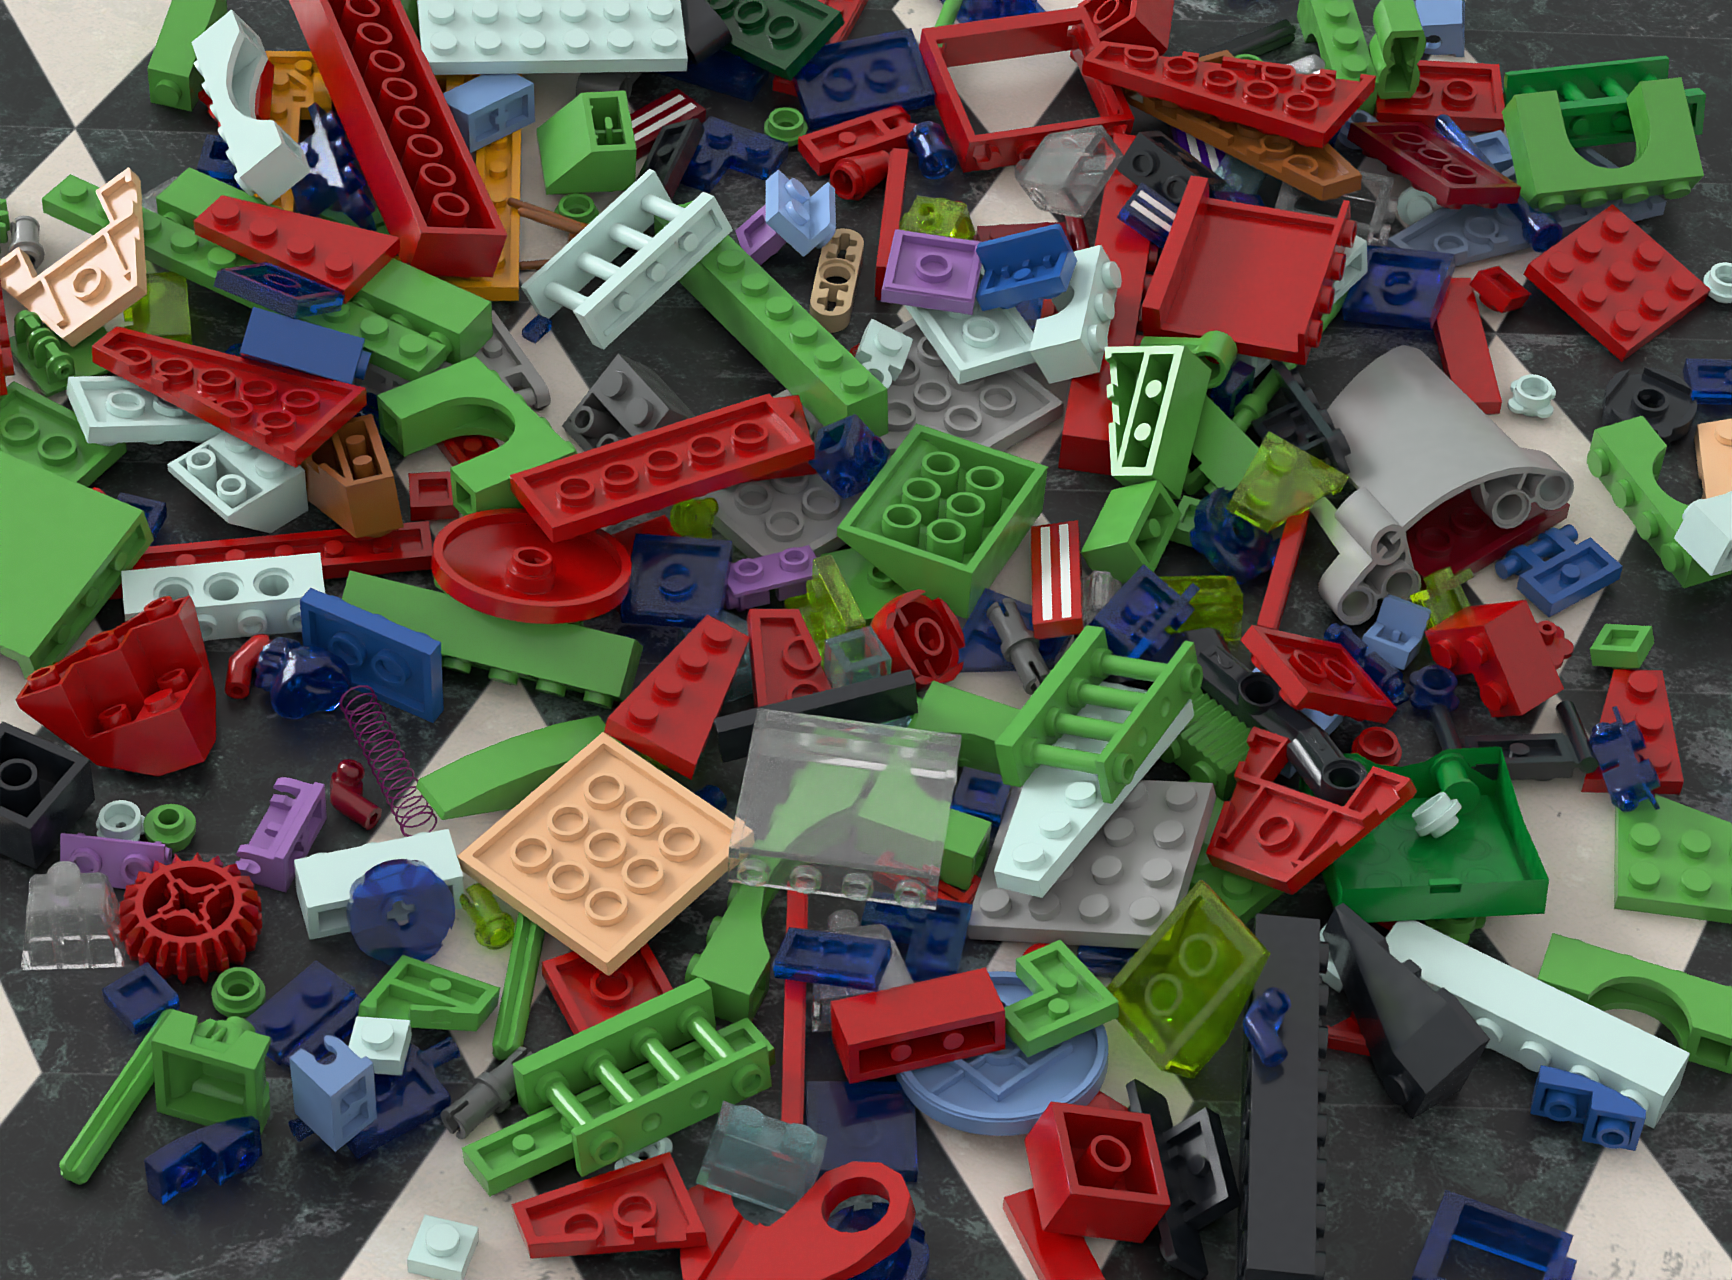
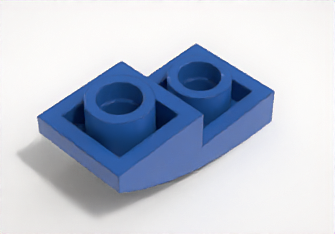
(1604, 1112)

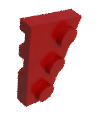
(613, 1213)

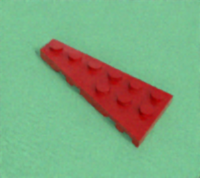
(1237, 90)

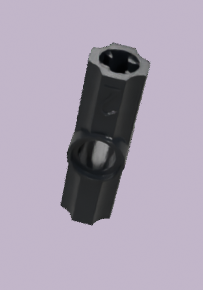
(1249, 694)

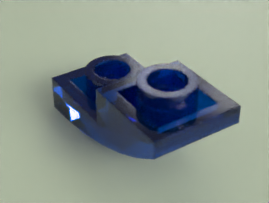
(216, 1150)

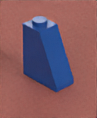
(304, 347)

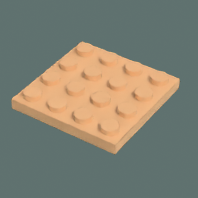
(603, 853)

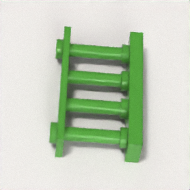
(1076, 683)
(624, 1042)

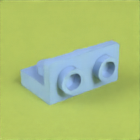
(796, 216)

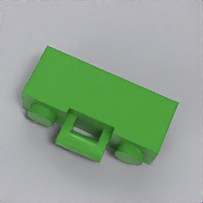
(1220, 450)

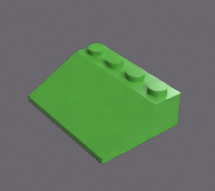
(945, 515)

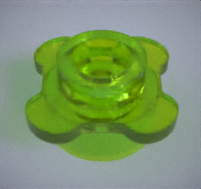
(683, 517)

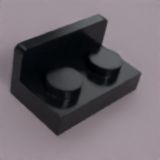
(1164, 166)

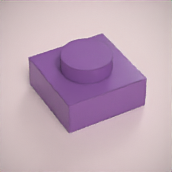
(759, 238)

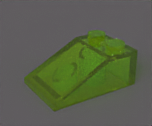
(1189, 983)

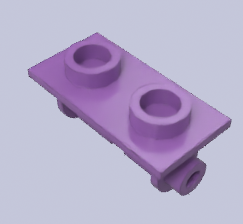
(783, 571)
(113, 857)

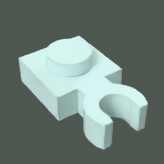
(883, 351)

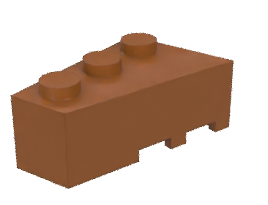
(354, 480)

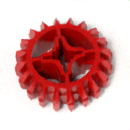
(190, 917)

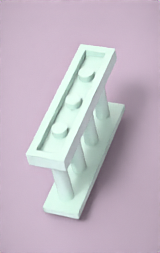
(645, 276)

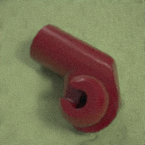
(347, 794)

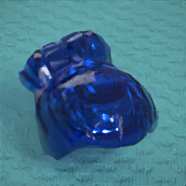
(301, 677)

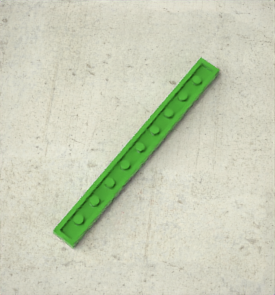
(197, 259)

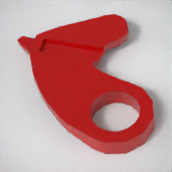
(800, 1241)

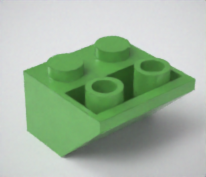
(588, 145)

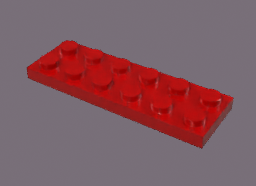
(661, 468)

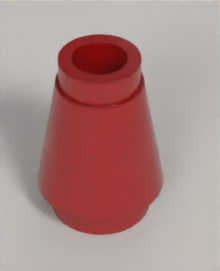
(859, 174)

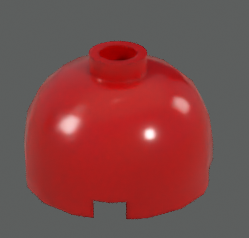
(921, 637)

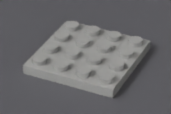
(1117, 884)

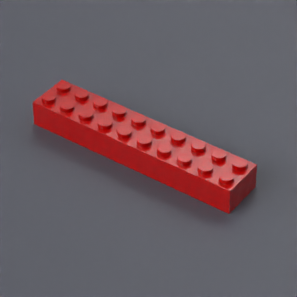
(404, 135)

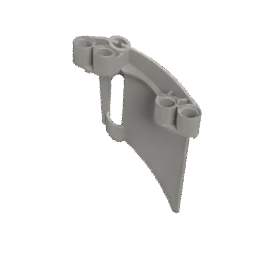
(1411, 450)

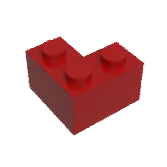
(1502, 652)

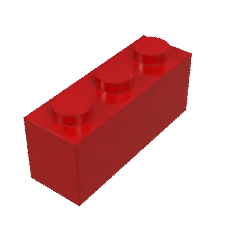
(918, 1025)

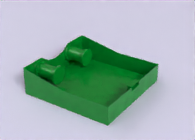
(1470, 871)

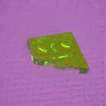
(1282, 484)

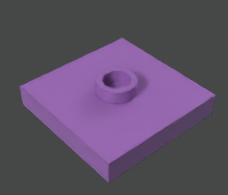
(932, 272)

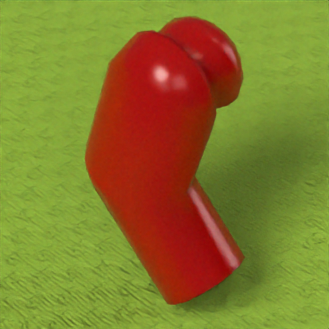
(241, 666)

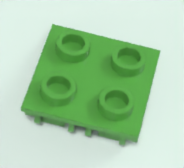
(49, 357)

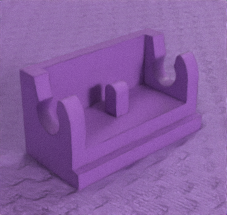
(284, 834)

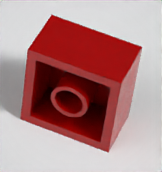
(1096, 1172)

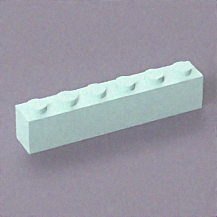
(1543, 1023)

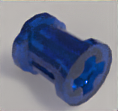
(926, 152)

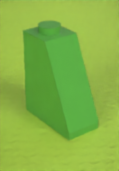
(172, 69)

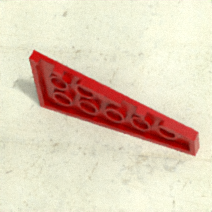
(250, 399)

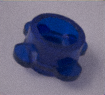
(1433, 687)

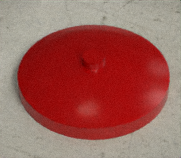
(514, 572)

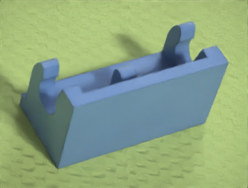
(1444, 20)
(491, 107)
(334, 1097)

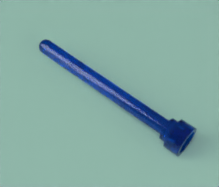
(1538, 228)

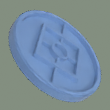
(1005, 1088)

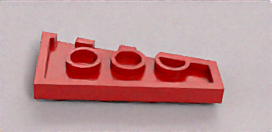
(302, 244)
(678, 701)

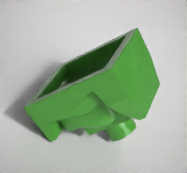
(210, 1069)

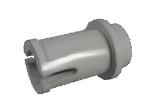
(26, 237)

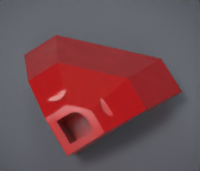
(133, 693)

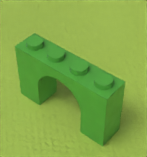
(1558, 176)
(471, 402)
(980, 724)

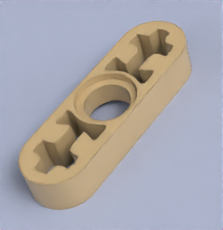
(843, 293)

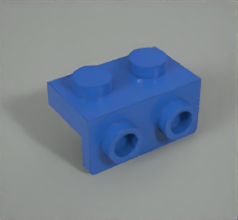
(1025, 267)

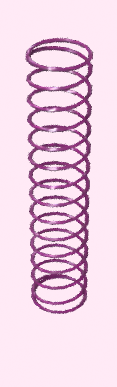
(376, 760)

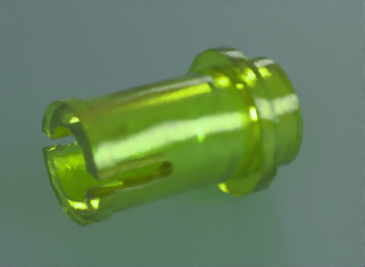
(491, 924)

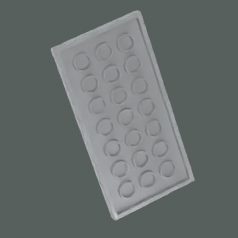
(806, 510)

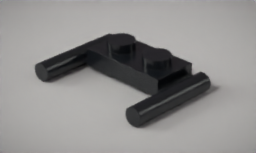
(1527, 755)

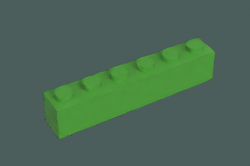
(549, 654)

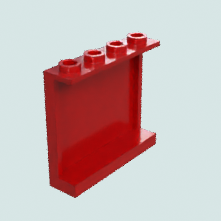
(1247, 274)

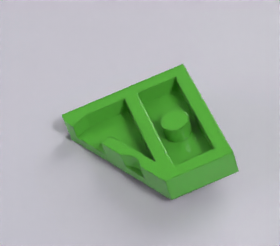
(430, 997)

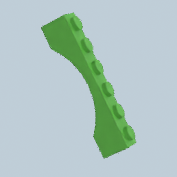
(736, 954)

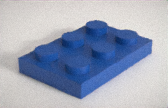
(388, 657)

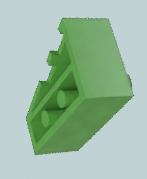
(1155, 412)

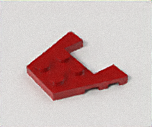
(1290, 835)

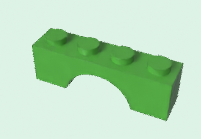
(1340, 40)
(1628, 464)
(1689, 1006)

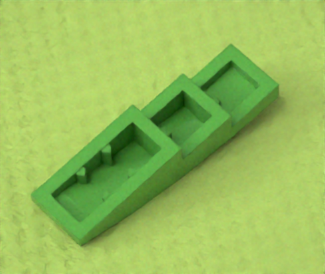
(506, 771)

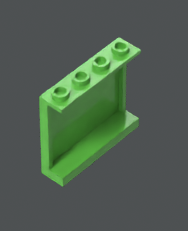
(58, 559)

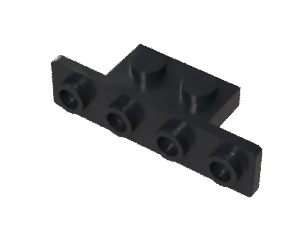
(1303, 421)
(1195, 1174)

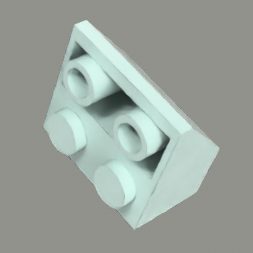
(243, 483)

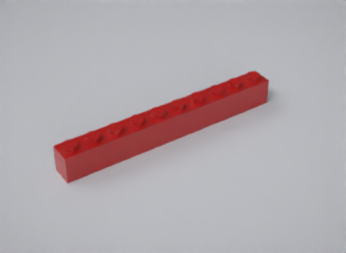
(1089, 411)

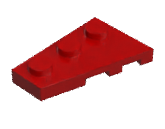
(782, 657)
(1643, 698)

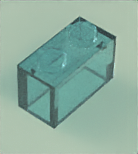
(761, 1158)

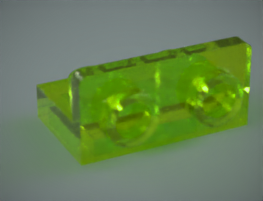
(1215, 604)
(828, 605)

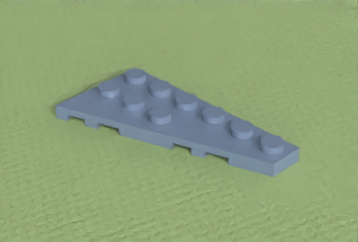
(1484, 233)

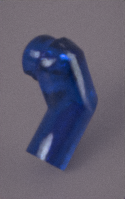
(1263, 1023)

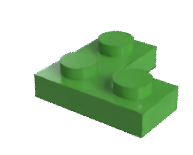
(1063, 1003)

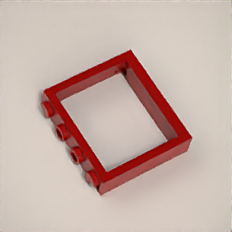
(1010, 39)

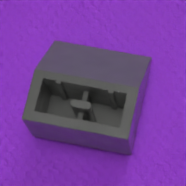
(623, 404)

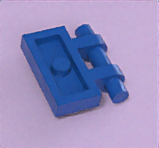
(1567, 576)

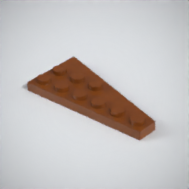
(1310, 169)

